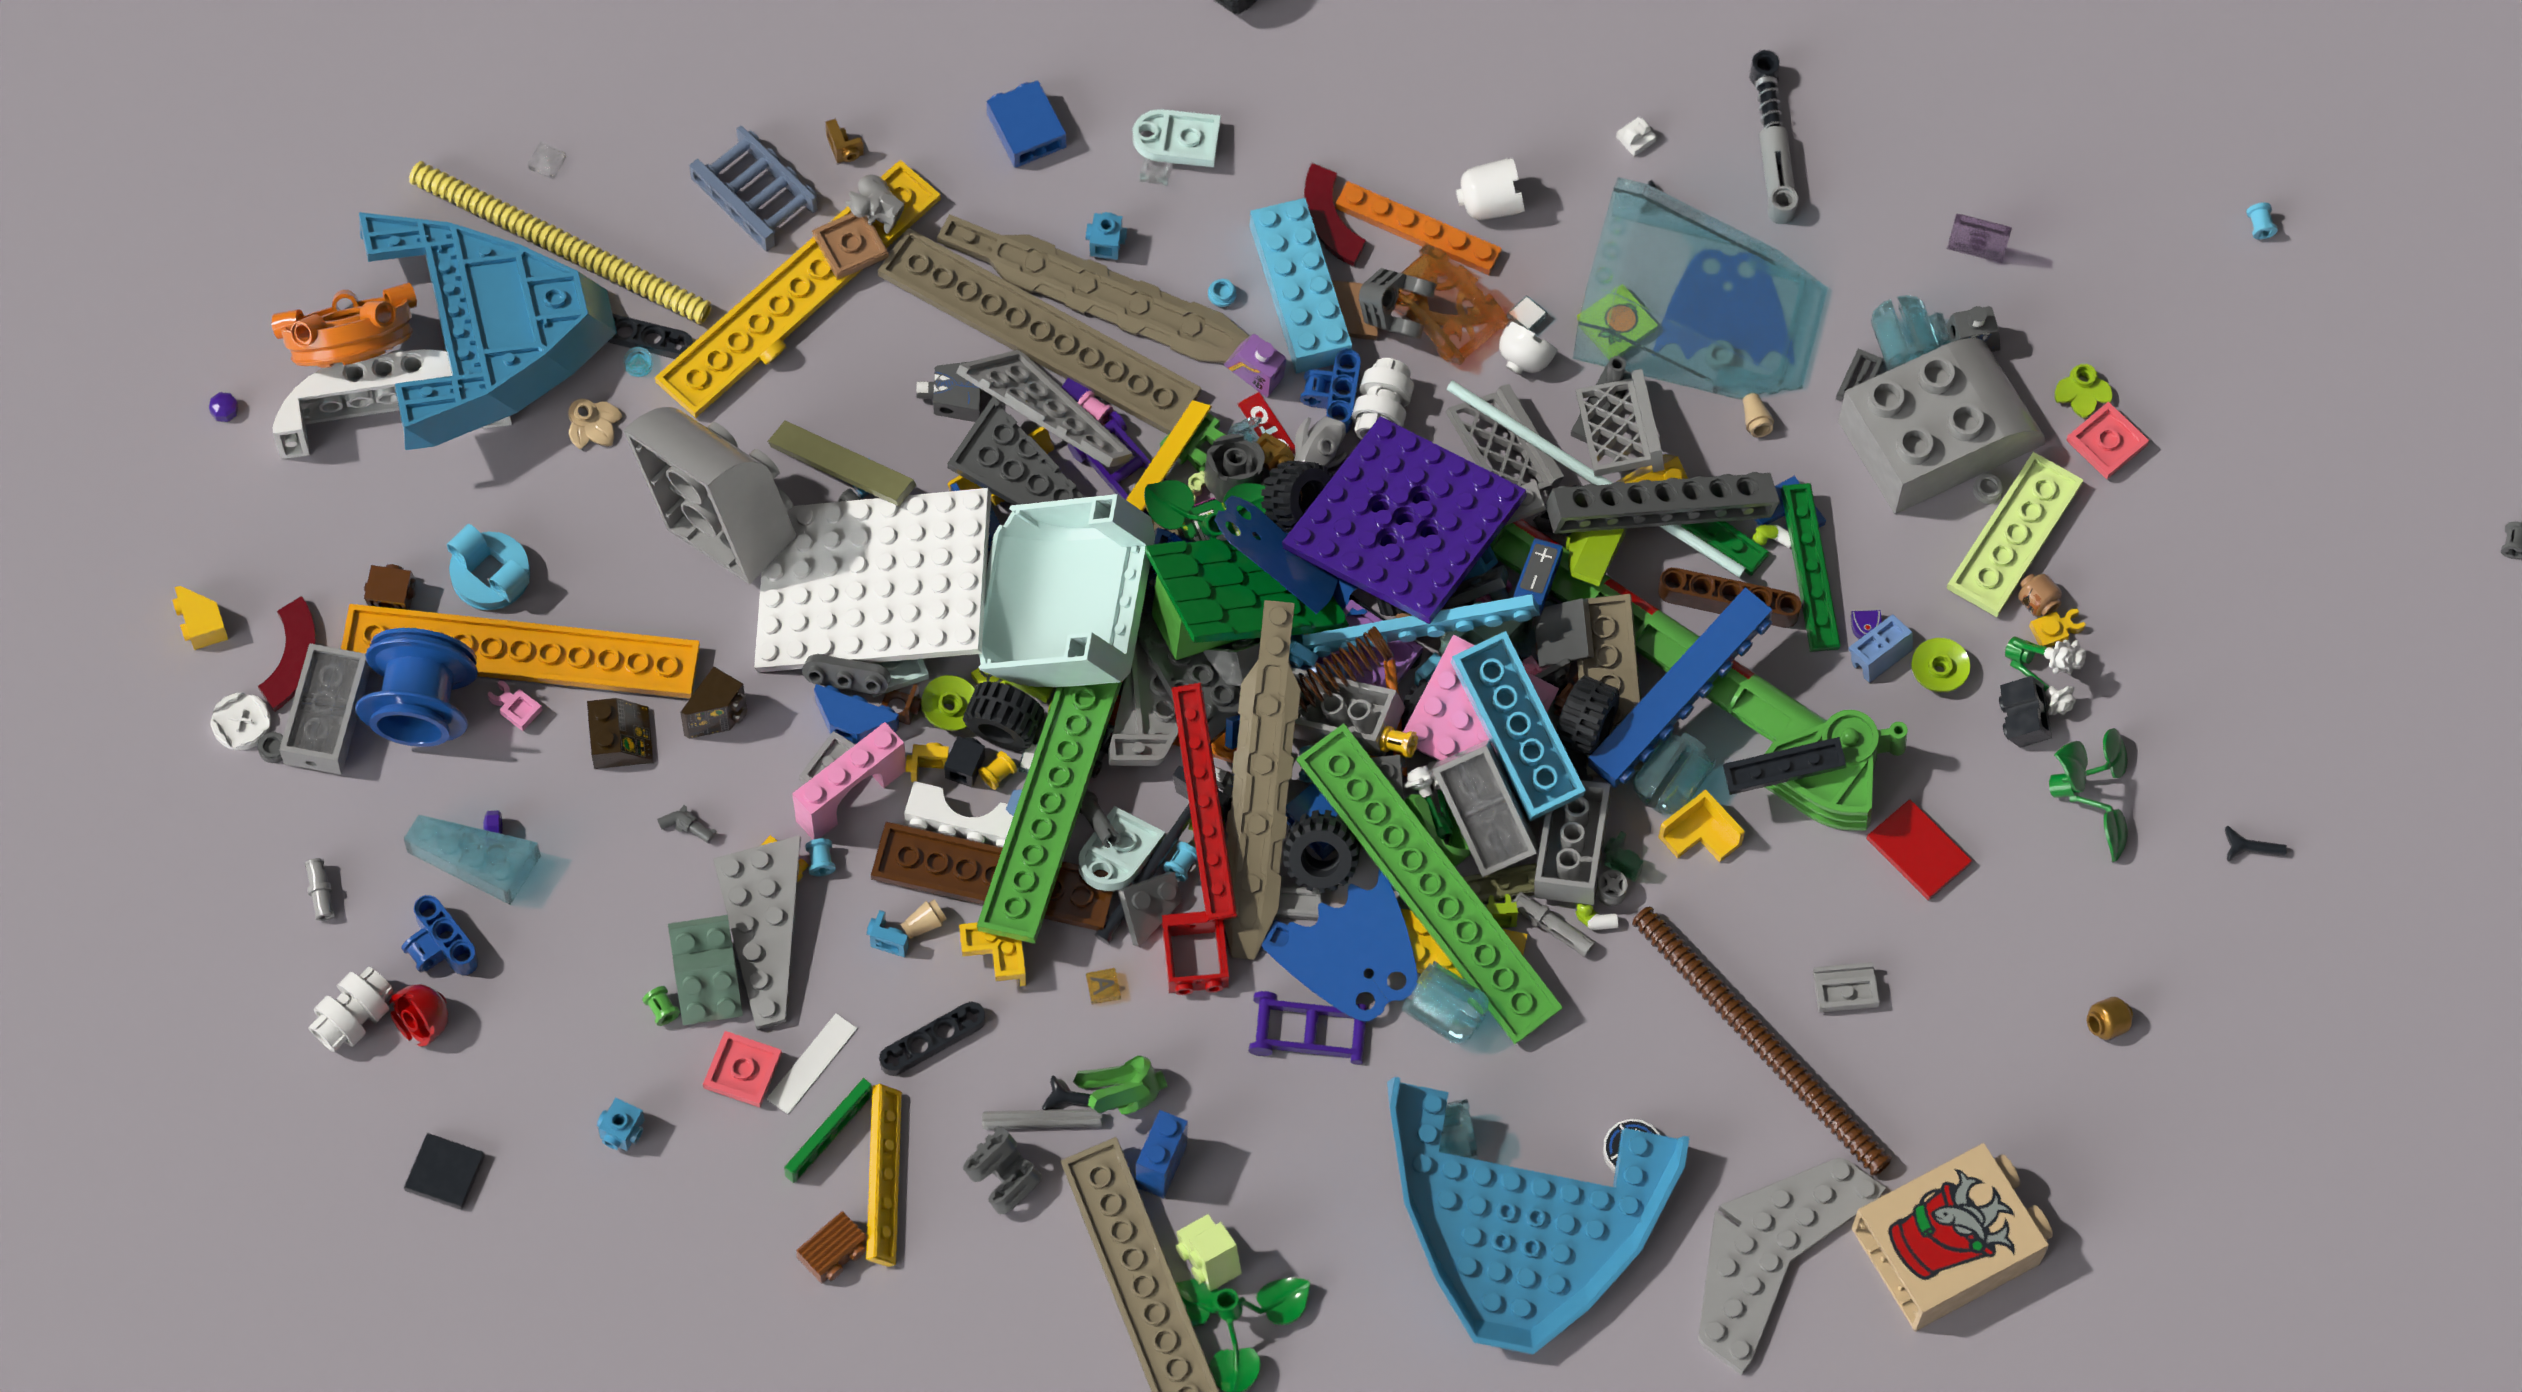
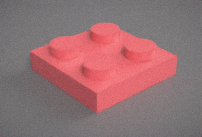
(2107, 440)
(742, 1069)

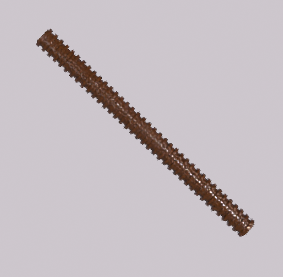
(1761, 1040)

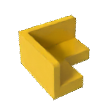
(1702, 822)
(1006, 952)

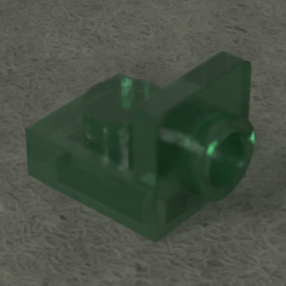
(1622, 860)

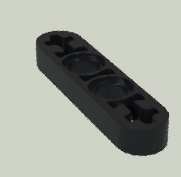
(642, 329)
(935, 1042)

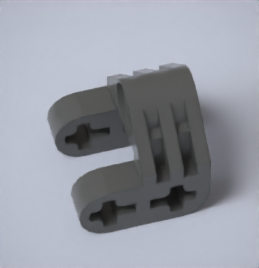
(1379, 299)
(1003, 1159)

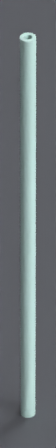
(1584, 471)

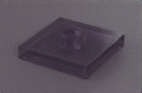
(1979, 238)

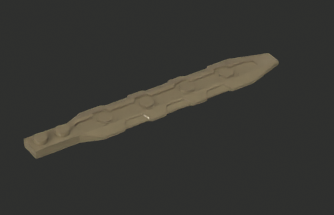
(1098, 291)
(1261, 783)

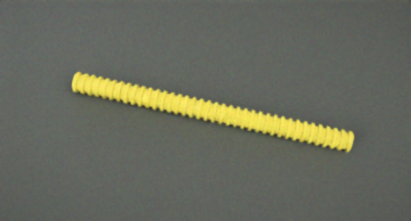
(561, 242)

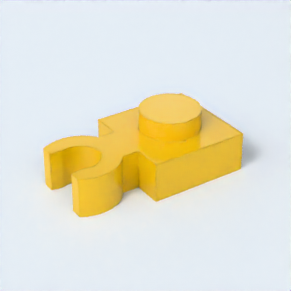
(2052, 628)

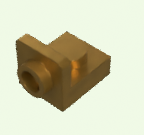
(841, 146)
(1274, 451)

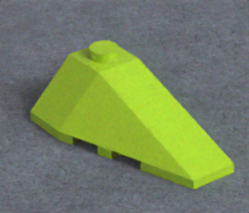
(1593, 553)

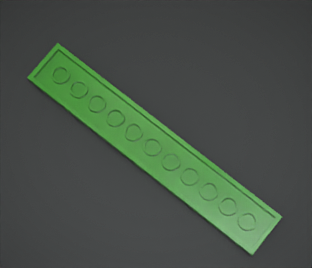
(1047, 811)
(1429, 883)

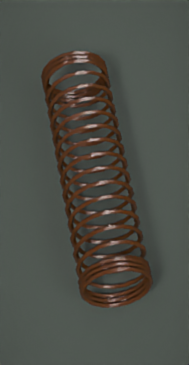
(1375, 637)

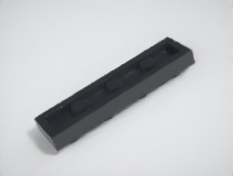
(1784, 765)

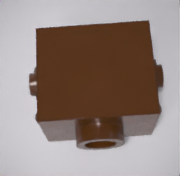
(390, 587)

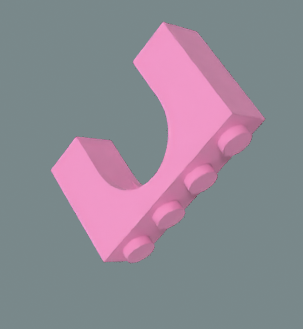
(875, 755)

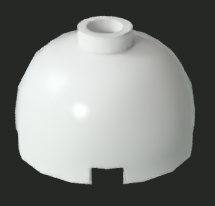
(1525, 350)

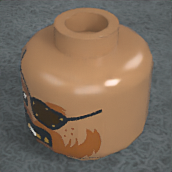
(2040, 594)

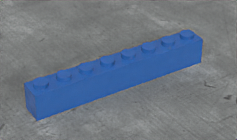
(1680, 688)

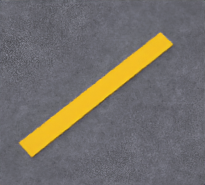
(1169, 451)

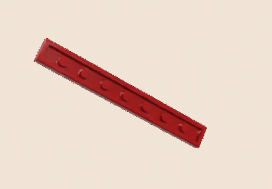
(1204, 802)

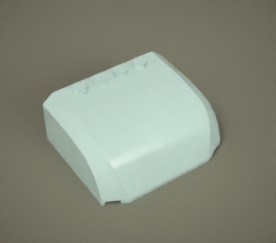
(1066, 592)

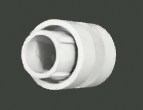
(1385, 393)
(360, 999)

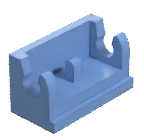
(1881, 647)

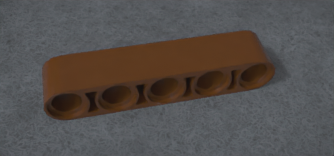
(1718, 587)

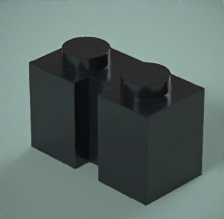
(2026, 711)

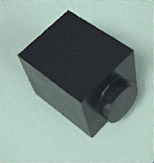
(964, 761)

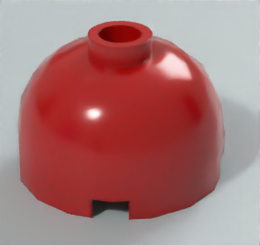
(419, 1013)

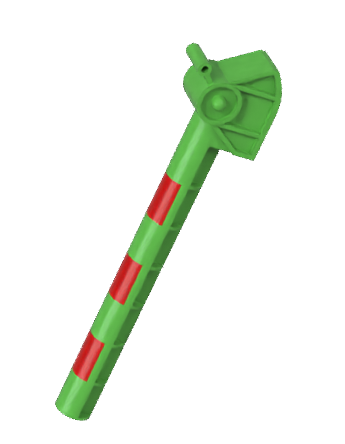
(1832, 798)

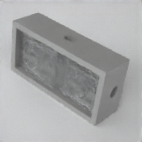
(324, 709)
(1485, 808)

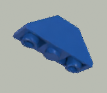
(852, 715)

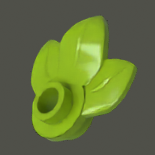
(2083, 394)

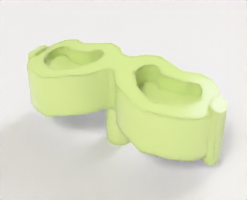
(1196, 484)

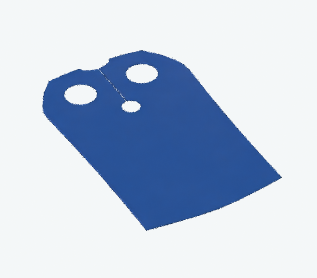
(1303, 579)

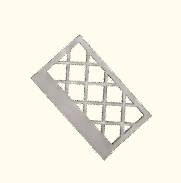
(1644, 425)
(1539, 463)

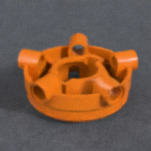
(348, 333)

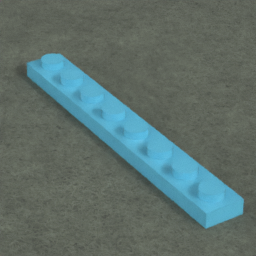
(1408, 628)

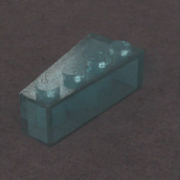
(476, 856)

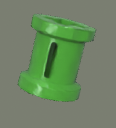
(661, 1005)

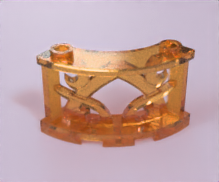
(1485, 309)

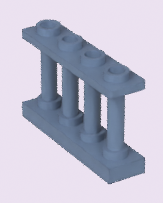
(744, 212)

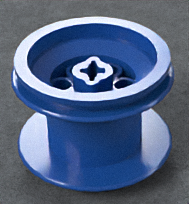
(417, 686)

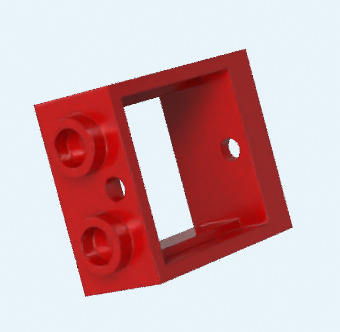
(1192, 924)

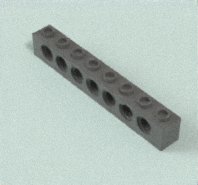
(1661, 502)

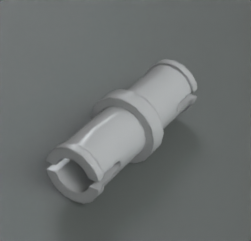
(319, 889)

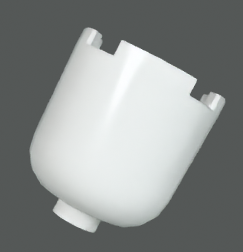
(1490, 190)

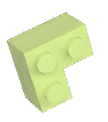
(1209, 1251)

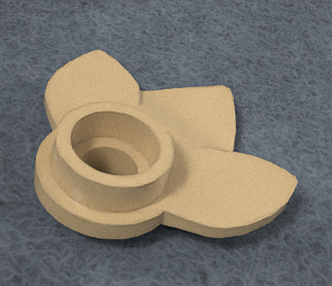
(595, 426)

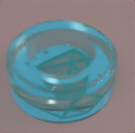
(638, 362)

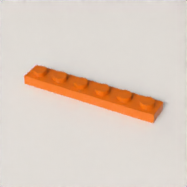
(1417, 227)

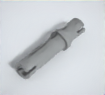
(1555, 926)

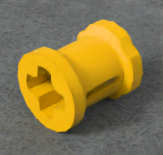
(1398, 741)
(997, 770)

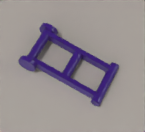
(1117, 426)
(1264, 1046)

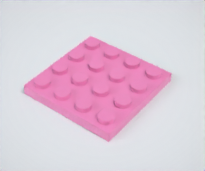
(1445, 714)

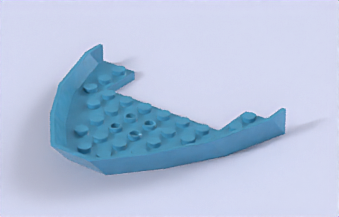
(506, 319)
(1522, 1245)

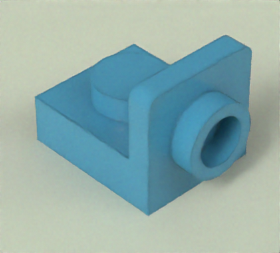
(888, 940)

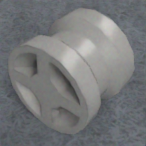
(1613, 881)

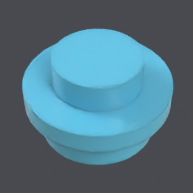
(1222, 292)

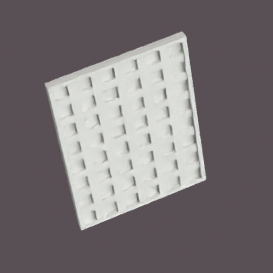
(877, 581)

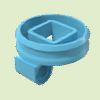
(469, 550)

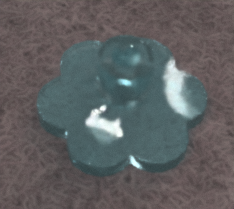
(1245, 428)

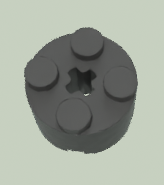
(1232, 463)

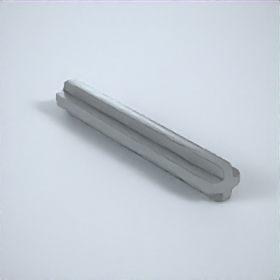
(1041, 1119)

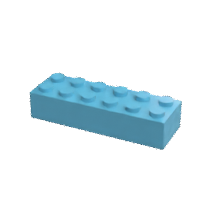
(1299, 284)
(1518, 726)

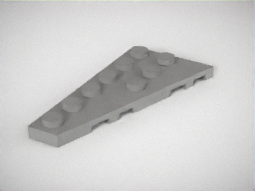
(1030, 391)
(761, 910)

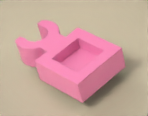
(516, 708)

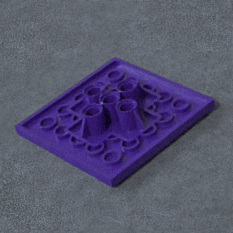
(1404, 519)

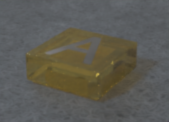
(1103, 986)

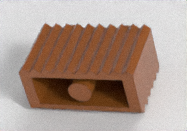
(832, 1248)

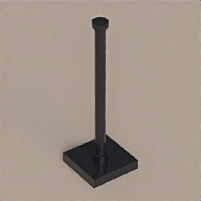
(1162, 851)

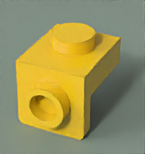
(928, 756)

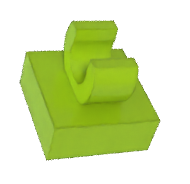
(1503, 913)

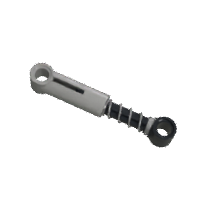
(1773, 139)

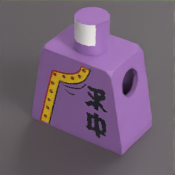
(1258, 364)

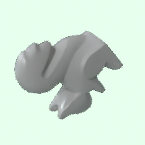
(875, 202)

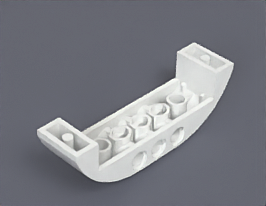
(354, 392)

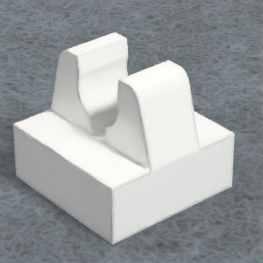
(1636, 136)

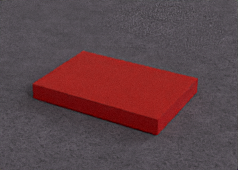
(1919, 849)

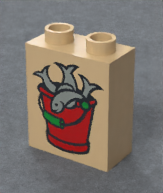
(1952, 1235)

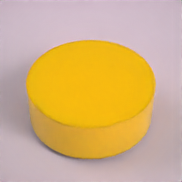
(772, 351)

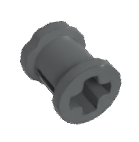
(2513, 543)

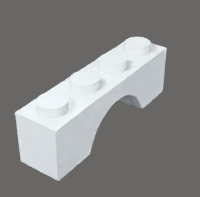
(930, 811)

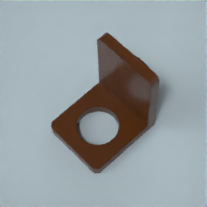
(911, 701)

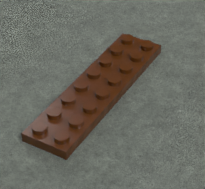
(965, 871)

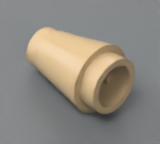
(1757, 417)
(924, 919)

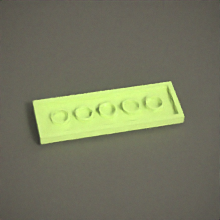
(2014, 534)

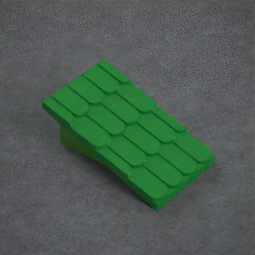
(1217, 596)

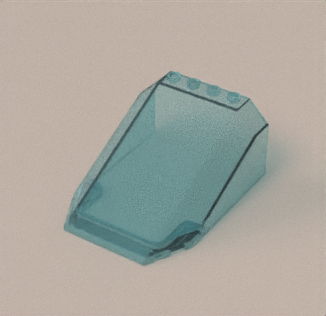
(1695, 300)

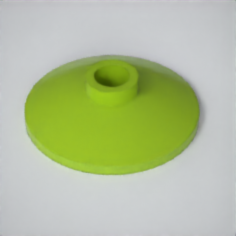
(1941, 653)
(943, 691)

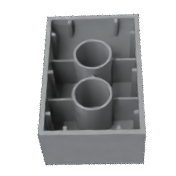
(1937, 422)
(712, 490)

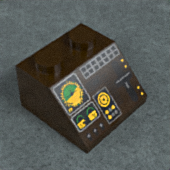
(714, 705)
(619, 733)

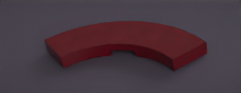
(1328, 226)
(299, 633)

